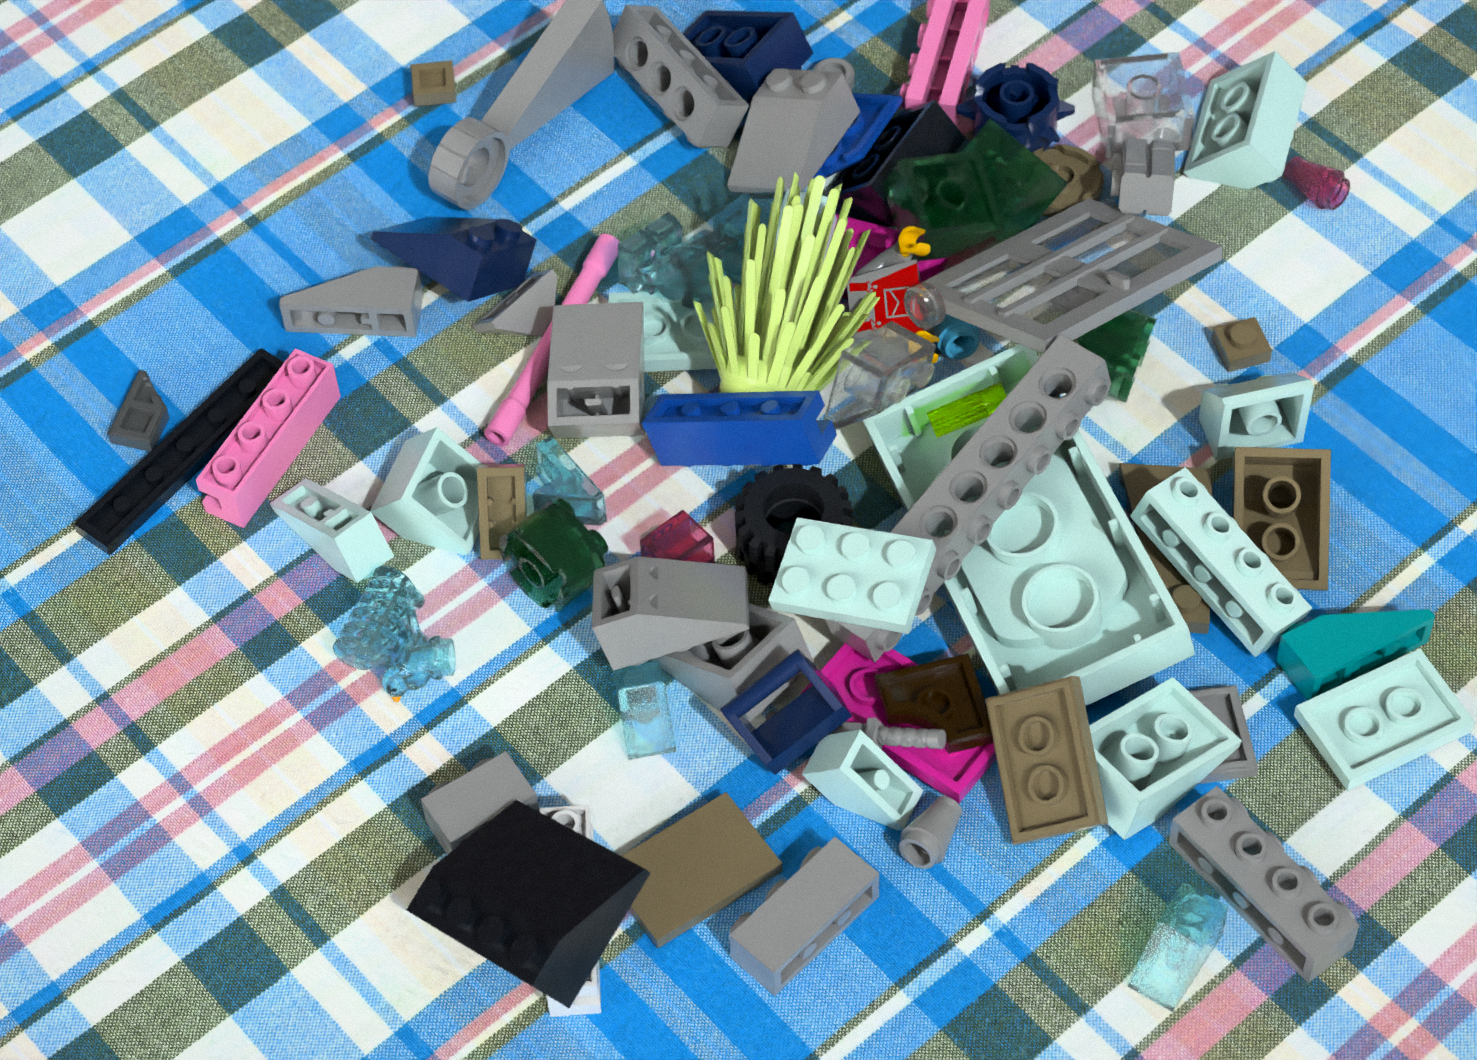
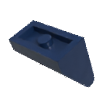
(797, 724)

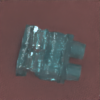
(678, 270)

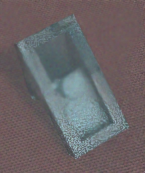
(567, 480)
(644, 710)

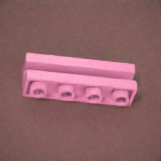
(946, 54)
(268, 438)

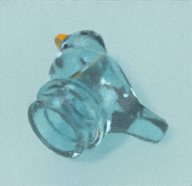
(418, 661)

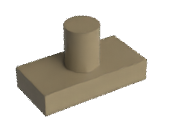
(500, 504)

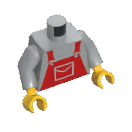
(889, 277)

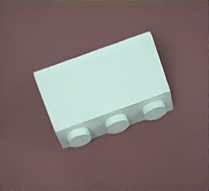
(1247, 124)

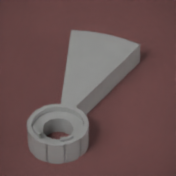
(559, 69)

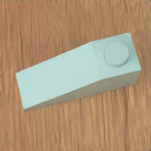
(334, 529)

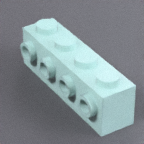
(1220, 561)

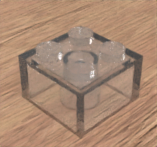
(1142, 101)

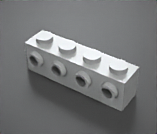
(1264, 883)

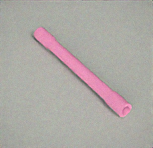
(513, 408)

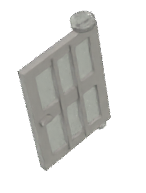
(1062, 275)

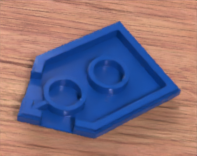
(873, 117)

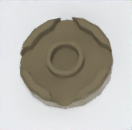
(1078, 170)

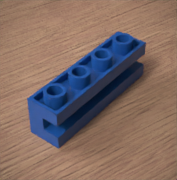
(739, 428)

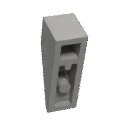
(362, 303)

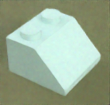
(1256, 413)
(432, 493)

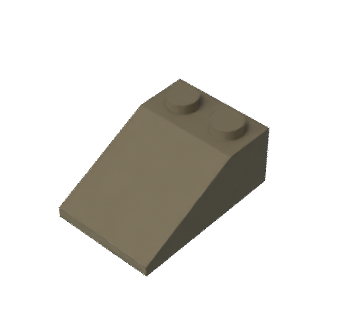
(1285, 509)

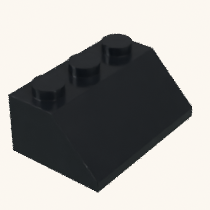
(909, 134)

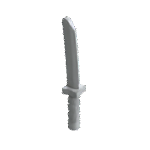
(893, 736)

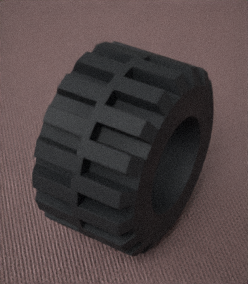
(780, 499)

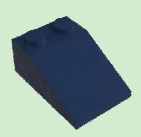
(749, 45)
(463, 253)

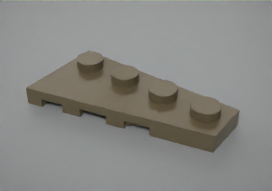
(1137, 481)

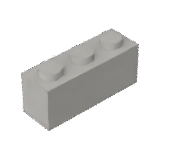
(803, 915)

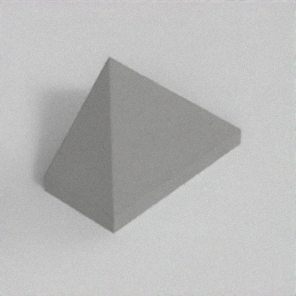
(525, 309)

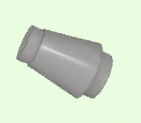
(929, 835)

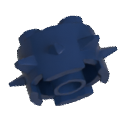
(1020, 102)

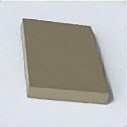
(1046, 760)
(699, 868)

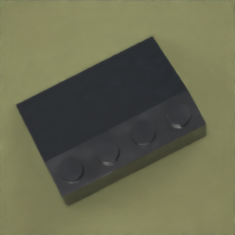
(531, 899)

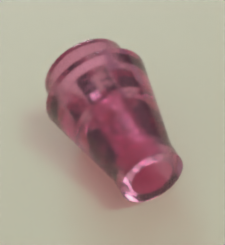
(1319, 183)

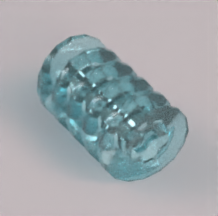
(378, 620)

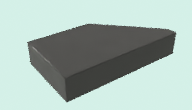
(140, 416)

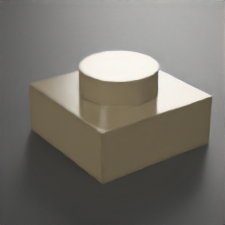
(433, 83)
(1241, 344)

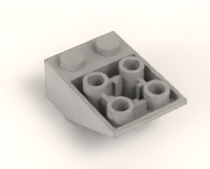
(596, 370)
(665, 607)

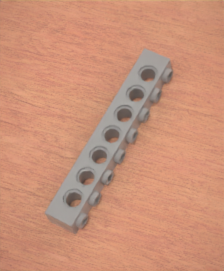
(972, 472)

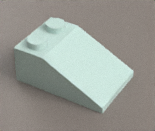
(1156, 754)

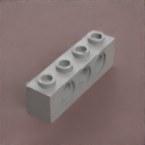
(677, 77)

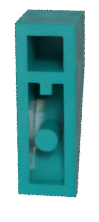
(1348, 645)

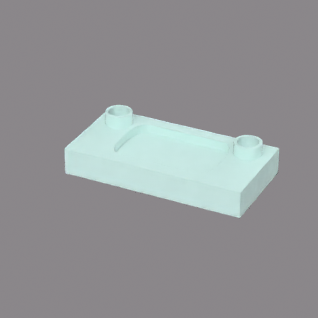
(1062, 571)

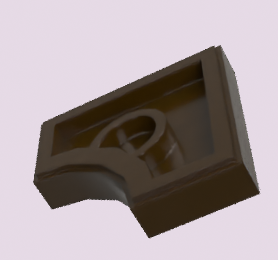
(938, 697)

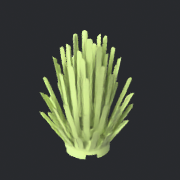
(786, 298)

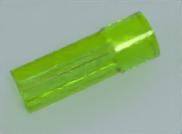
(966, 410)

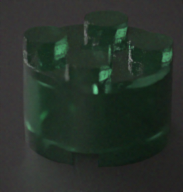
(1123, 346)
(553, 554)

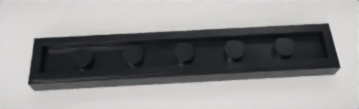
(176, 457)

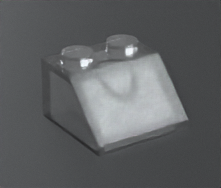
(878, 373)

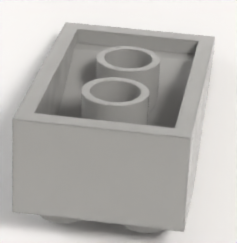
(791, 128)
(729, 665)

